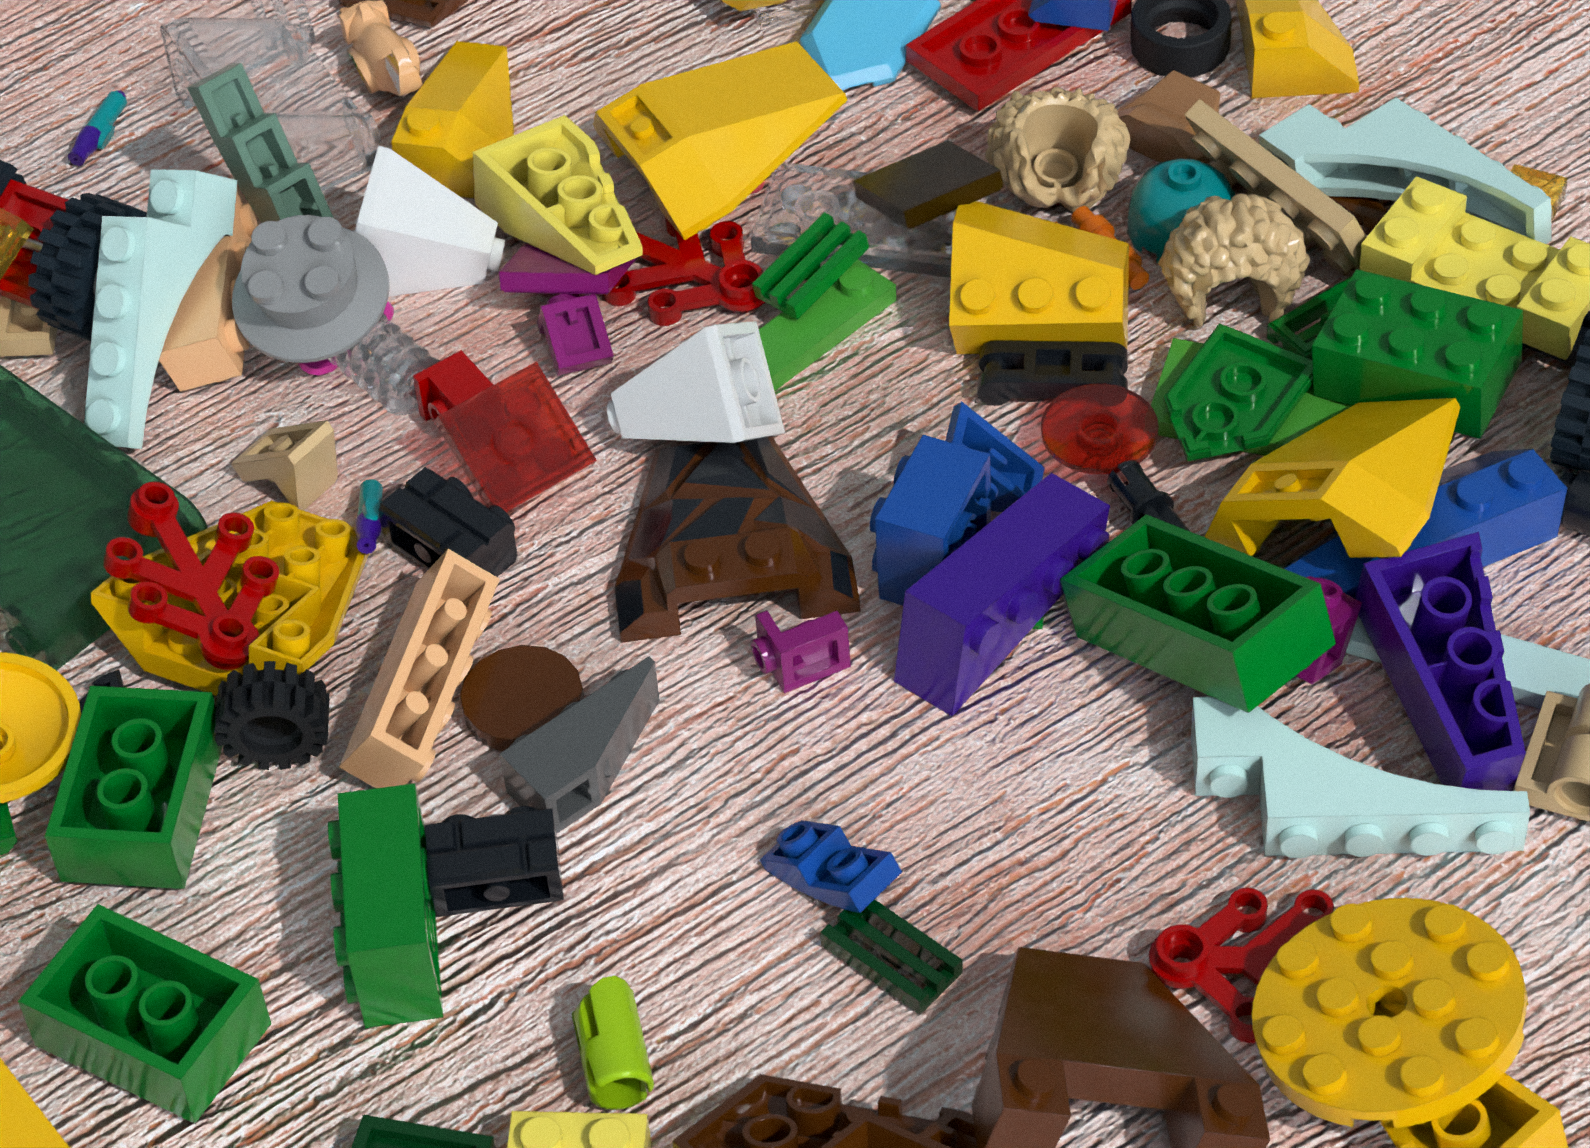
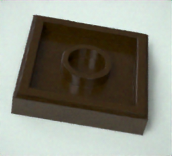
(928, 184)

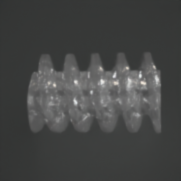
(386, 366)

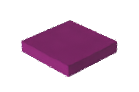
(540, 272)

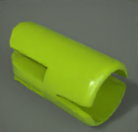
(612, 1045)

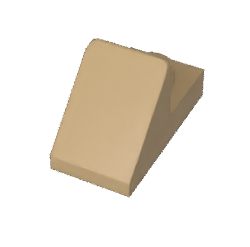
(295, 458)

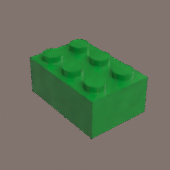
(1417, 344)
(135, 788)
(385, 907)
(146, 1012)

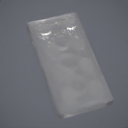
(804, 192)

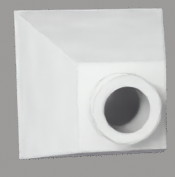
(425, 229)
(702, 391)

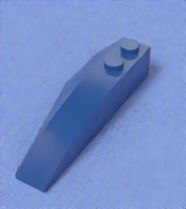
(1501, 495)

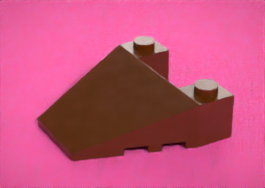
(1107, 1037)

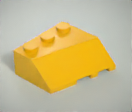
(1033, 281)

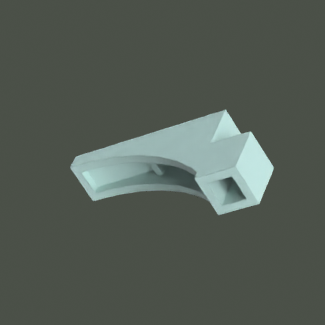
(1391, 148)
(139, 286)
(1336, 805)

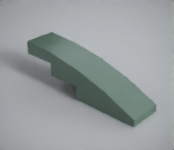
(256, 148)

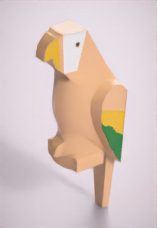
(377, 51)

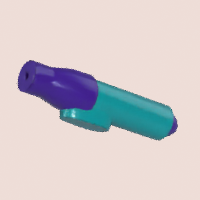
(98, 129)
(368, 520)

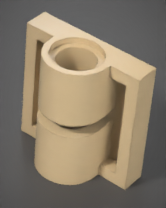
(1559, 757)

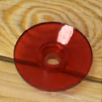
(1099, 428)

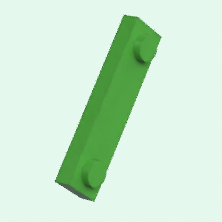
(839, 312)

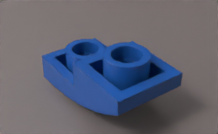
(827, 868)

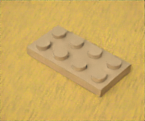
(1265, 175)

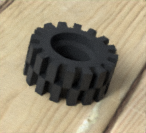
(272, 715)

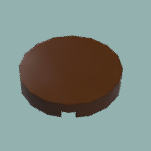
(517, 693)

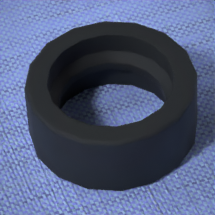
(1185, 55)

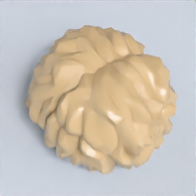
(1058, 147)
(1231, 242)

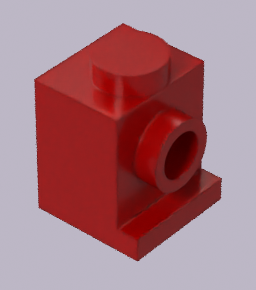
(448, 385)

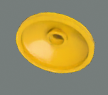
(35, 724)

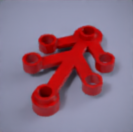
(723, 286)
(220, 632)
(1210, 959)

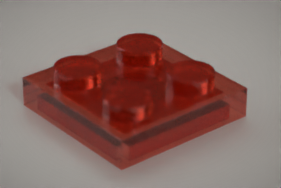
(515, 440)

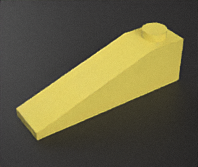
(556, 196)

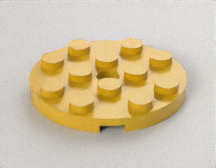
(1410, 1068)

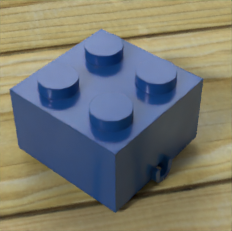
(933, 509)

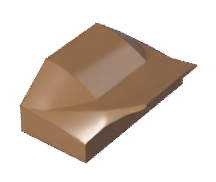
(1158, 118)

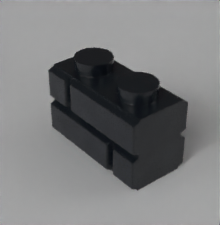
(443, 515)
(493, 861)

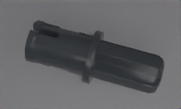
(1142, 496)

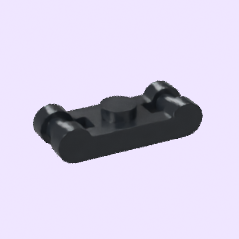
(1048, 368)

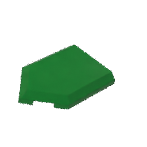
(1235, 394)

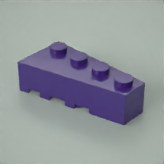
(994, 591)
(1445, 659)

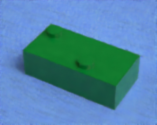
(1199, 612)

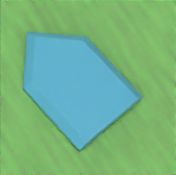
(866, 38)

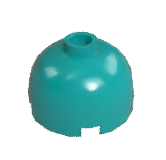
(1163, 197)

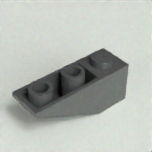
(582, 750)

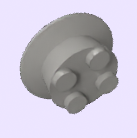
(308, 289)

